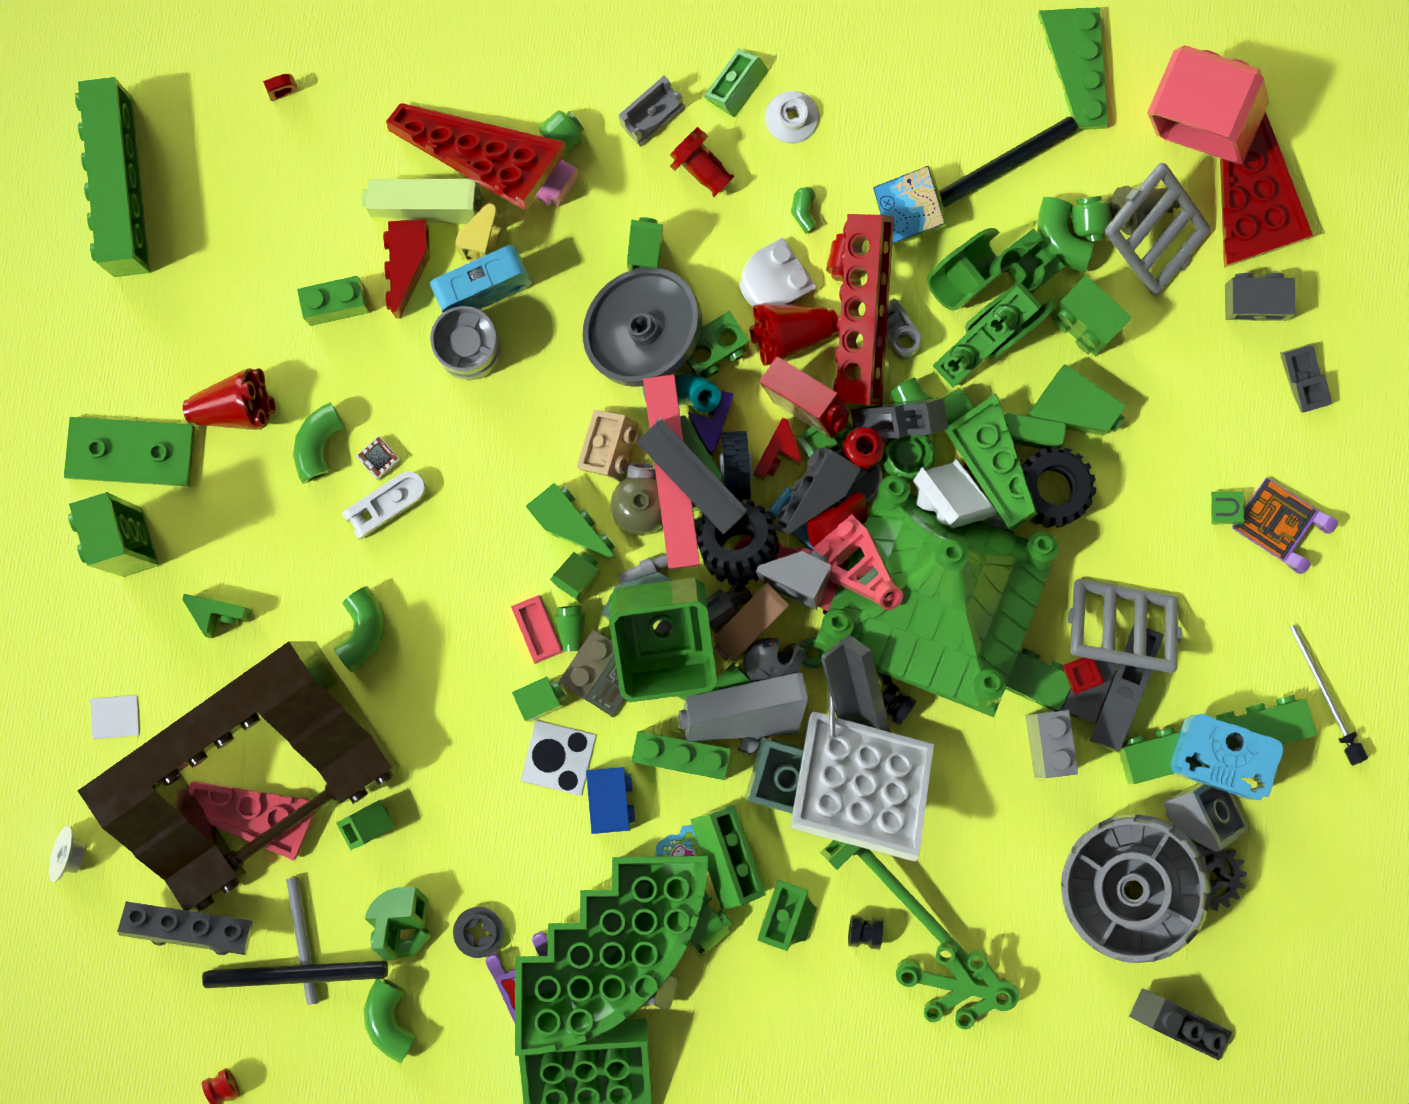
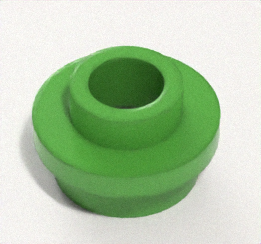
(808, 662)

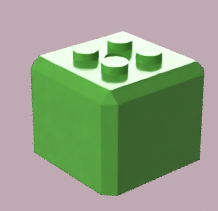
(665, 663)

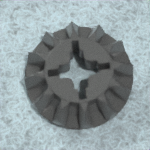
(466, 941)

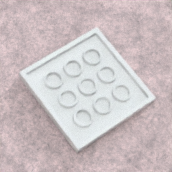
(863, 787)

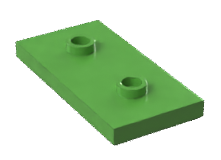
(129, 451)

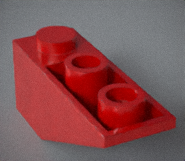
(408, 257)

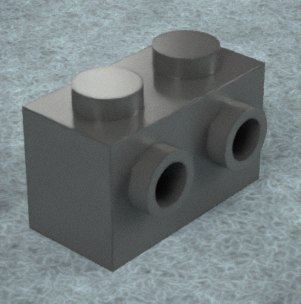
(1260, 297)

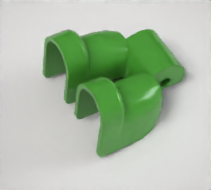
(976, 265)

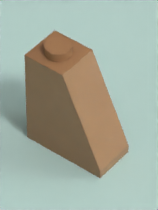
(749, 623)

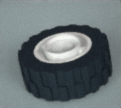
(736, 464)

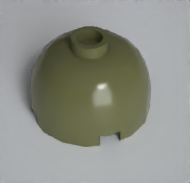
(637, 506)

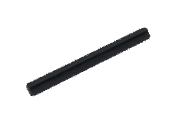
(1008, 161)
(295, 974)

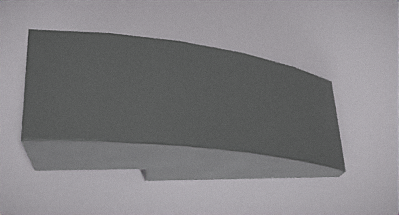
(902, 418)

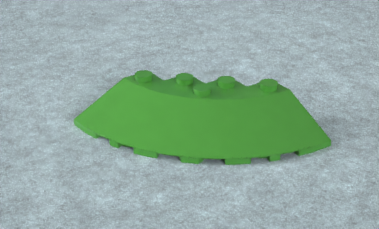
(613, 957)

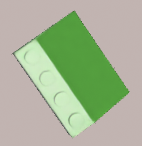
(598, 1071)

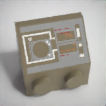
(594, 674)

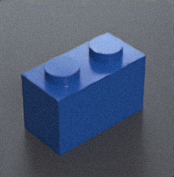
(609, 800)

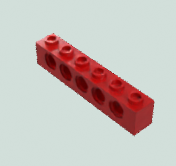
(875, 296)

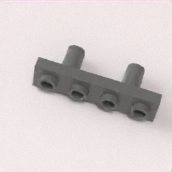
(185, 928)

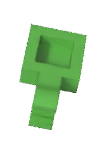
(812, 439)

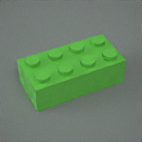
(112, 535)

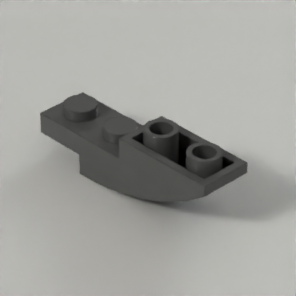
(1124, 696)

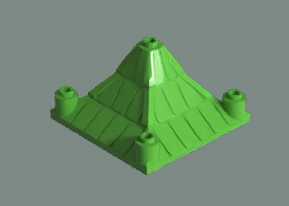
(961, 605)

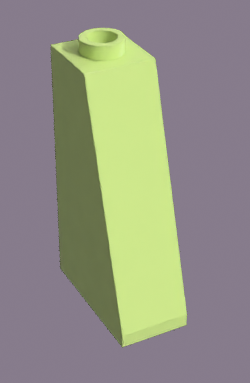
(428, 199)

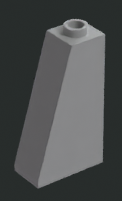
(746, 710)

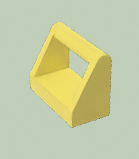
(479, 234)

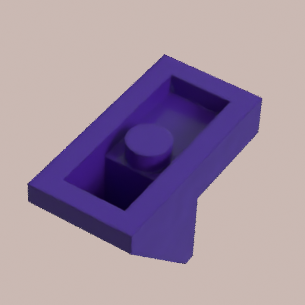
(710, 429)

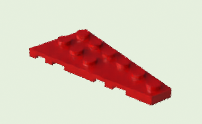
(491, 155)
(1260, 202)

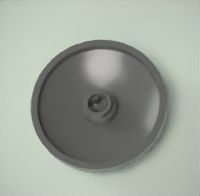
(642, 326)

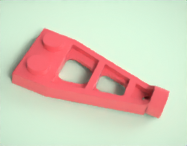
(840, 545)

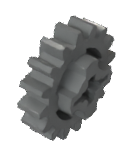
(1216, 864)

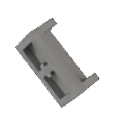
(651, 111)

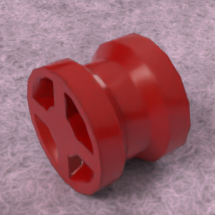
(221, 1087)

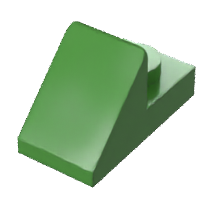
(206, 613)

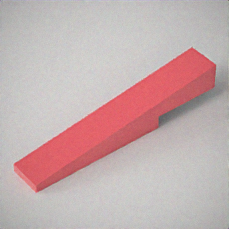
(674, 505)

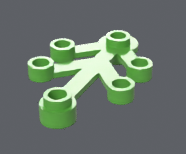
(961, 986)

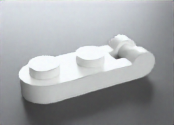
(385, 503)

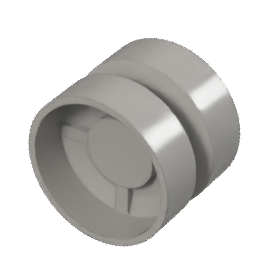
(465, 343)

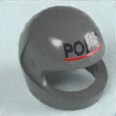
(765, 662)

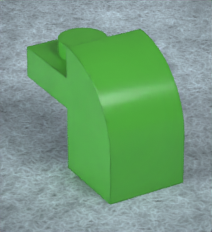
(390, 913)

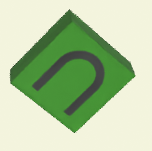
(1227, 508)

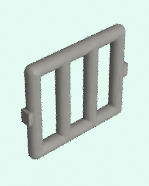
(1189, 212)
(1107, 653)

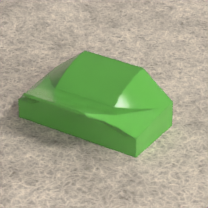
(787, 916)

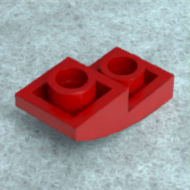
(830, 518)

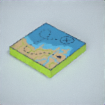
(913, 204)

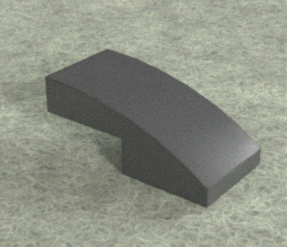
(1304, 378)

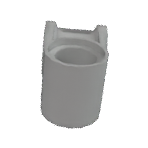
(900, 326)

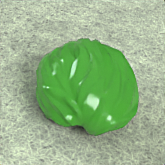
(908, 455)

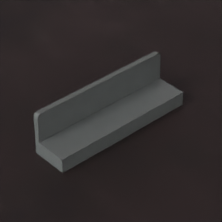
(691, 476)
(855, 684)

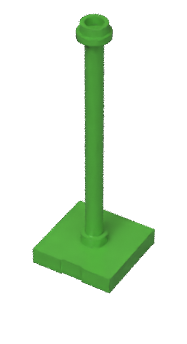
(839, 852)

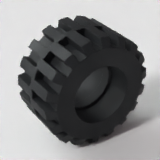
(1078, 477)
(741, 563)

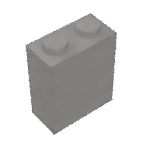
(1051, 744)

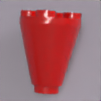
(789, 329)
(232, 403)

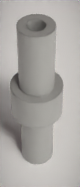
(645, 568)

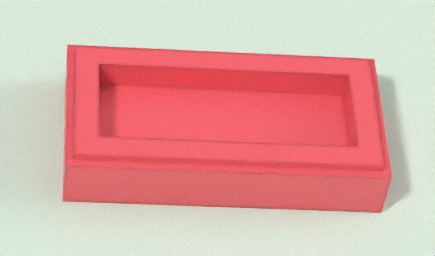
(537, 629)

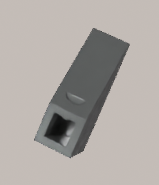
(823, 484)
(1180, 1024)

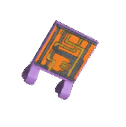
(1278, 522)

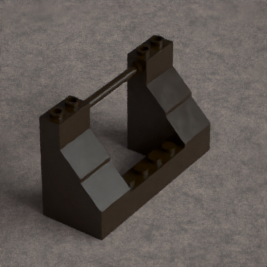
(148, 801)

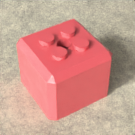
(1209, 103)

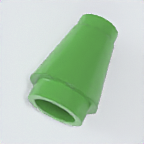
(570, 626)

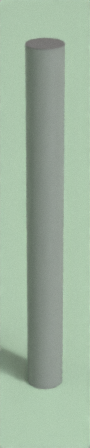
(301, 935)

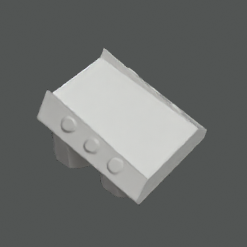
(952, 495)

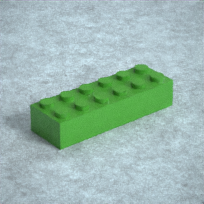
(112, 177)

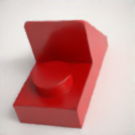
(781, 444)

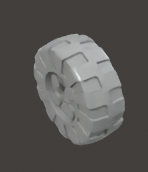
(1172, 881)

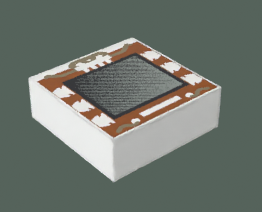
(378, 458)

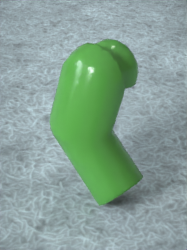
(800, 208)
(412, 946)

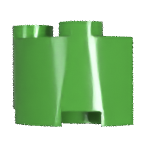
(710, 928)

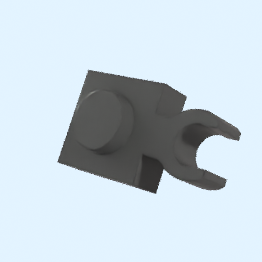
(722, 605)

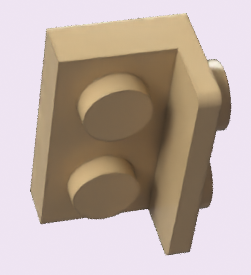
(608, 445)

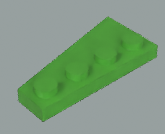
(1078, 54)
(992, 457)

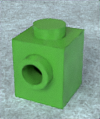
(365, 825)

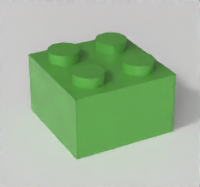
(1089, 316)

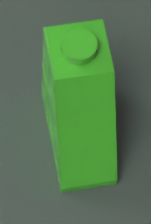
(1078, 404)

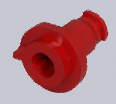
(700, 162)

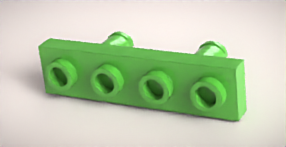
(987, 335)

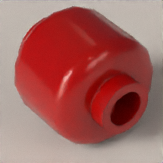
(865, 438)

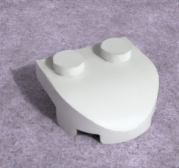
(775, 276)

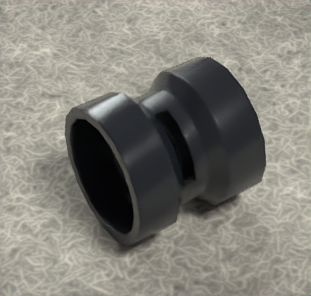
(901, 708)
(865, 932)

